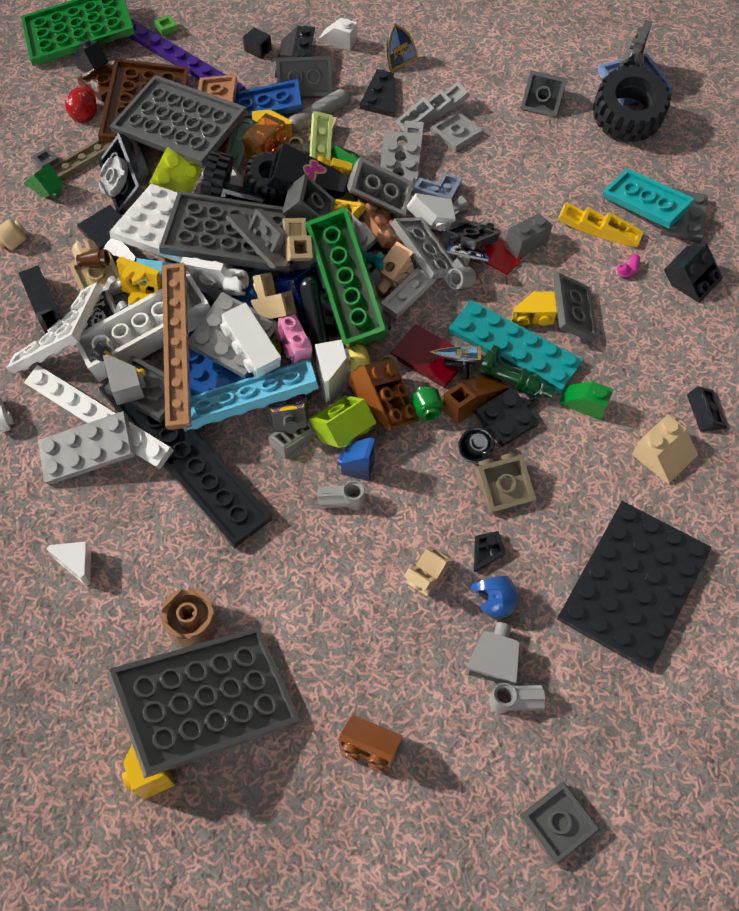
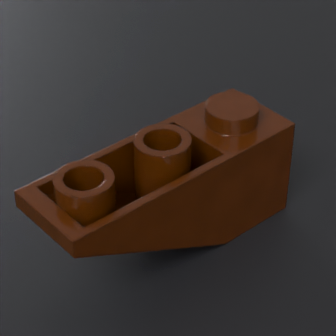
(471, 394)

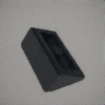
(706, 409)

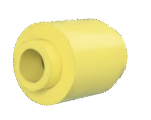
(358, 357)

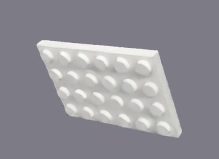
(146, 221)

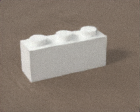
(250, 340)

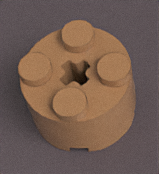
(189, 604)

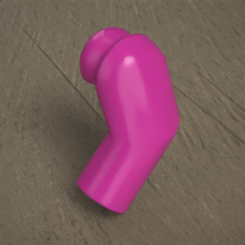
(631, 269)

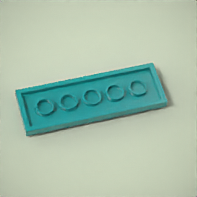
(518, 345)

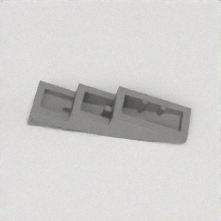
(435, 107)

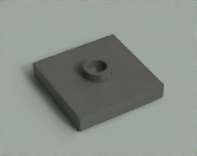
(559, 823)

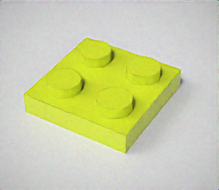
(175, 173)

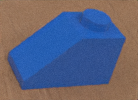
(358, 459)

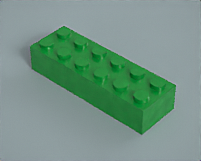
(347, 278)

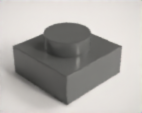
(44, 157)

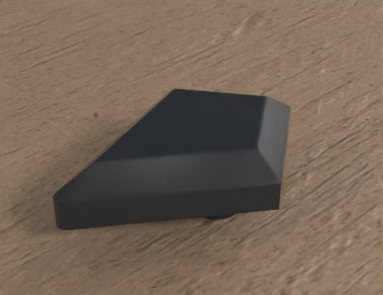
(487, 549)

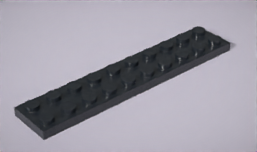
(203, 477)

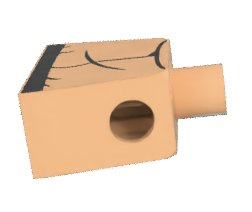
(397, 267)

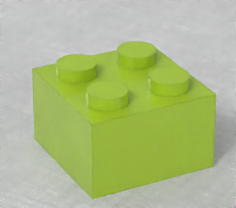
(343, 421)

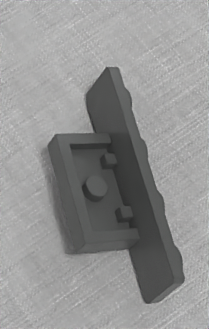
(263, 235)

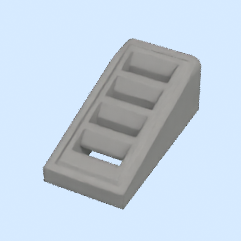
(286, 449)

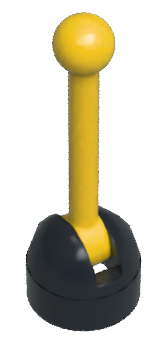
(103, 349)

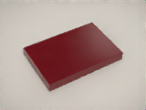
(414, 353)

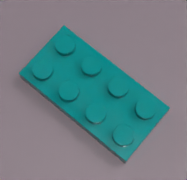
(648, 198)

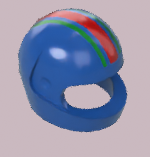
(502, 596)

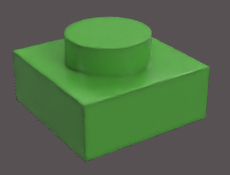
(166, 25)

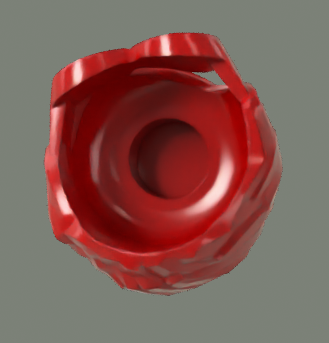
(81, 104)

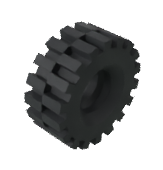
(216, 173)

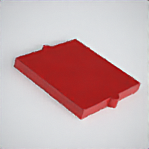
(500, 257)

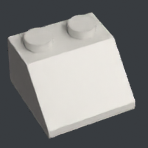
(332, 368)

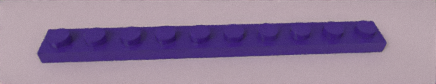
(174, 53)

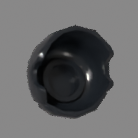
(476, 444)

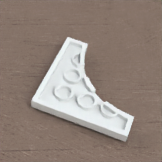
(61, 334)

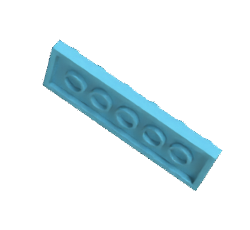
(252, 393)

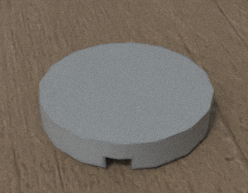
(113, 176)

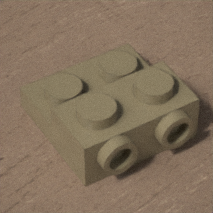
(505, 482)

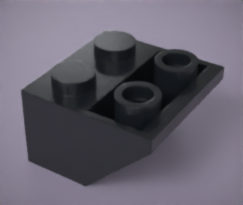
(694, 272)

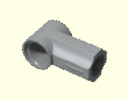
(340, 496)
(520, 698)

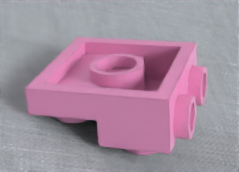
(293, 339)

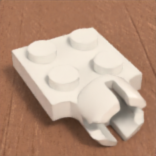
(214, 274)

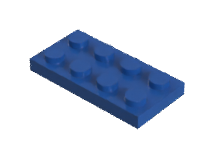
(278, 97)

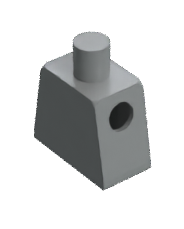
(495, 657)

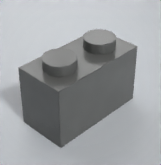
(528, 235)

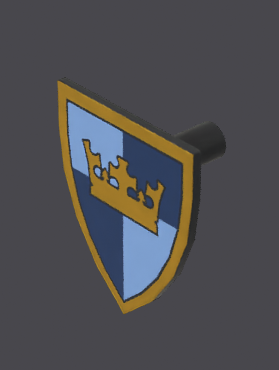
(400, 48)
(459, 357)

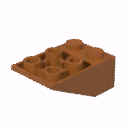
(384, 393)

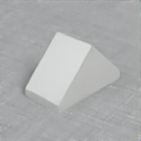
(74, 558)

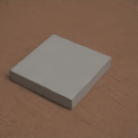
(456, 131)

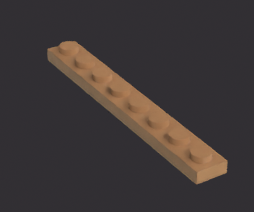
(176, 347)

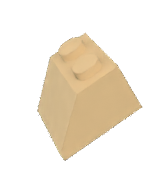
(666, 449)

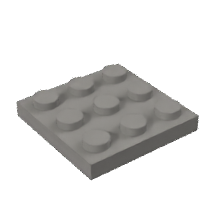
(213, 344)

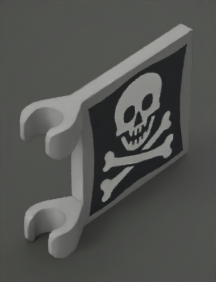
(105, 306)

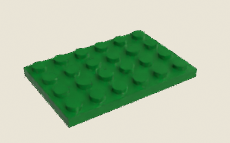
(62, 27)

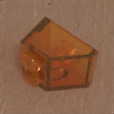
(264, 136)

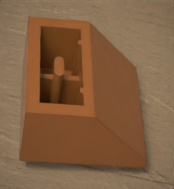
(370, 744)

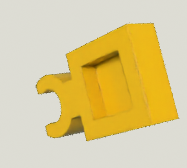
(340, 165)

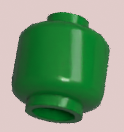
(427, 403)

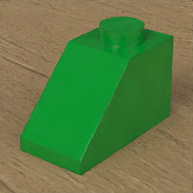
(45, 182)
(587, 398)

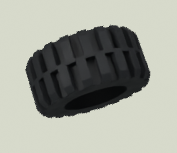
(635, 84)

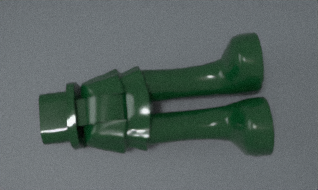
(523, 379)

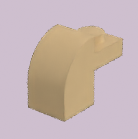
(297, 244)
(269, 303)
(428, 570)

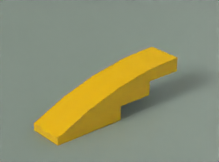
(606, 227)

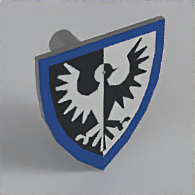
(467, 254)

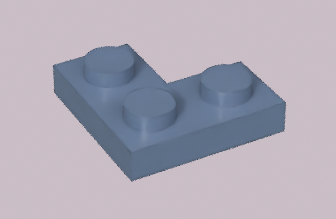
(445, 188)

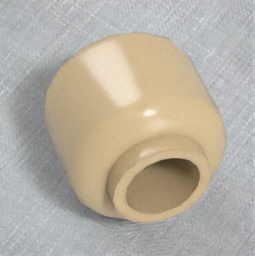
(12, 234)

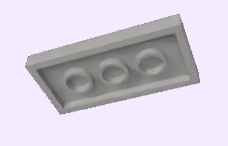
(86, 448)

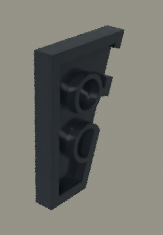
(380, 94)

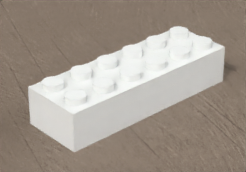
(137, 328)

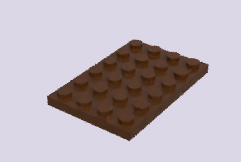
(126, 82)

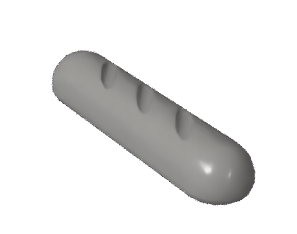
(326, 105)

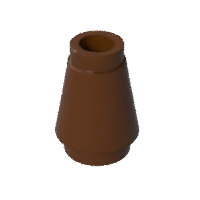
(94, 259)

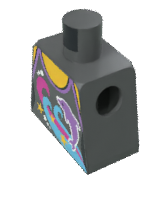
(289, 414)

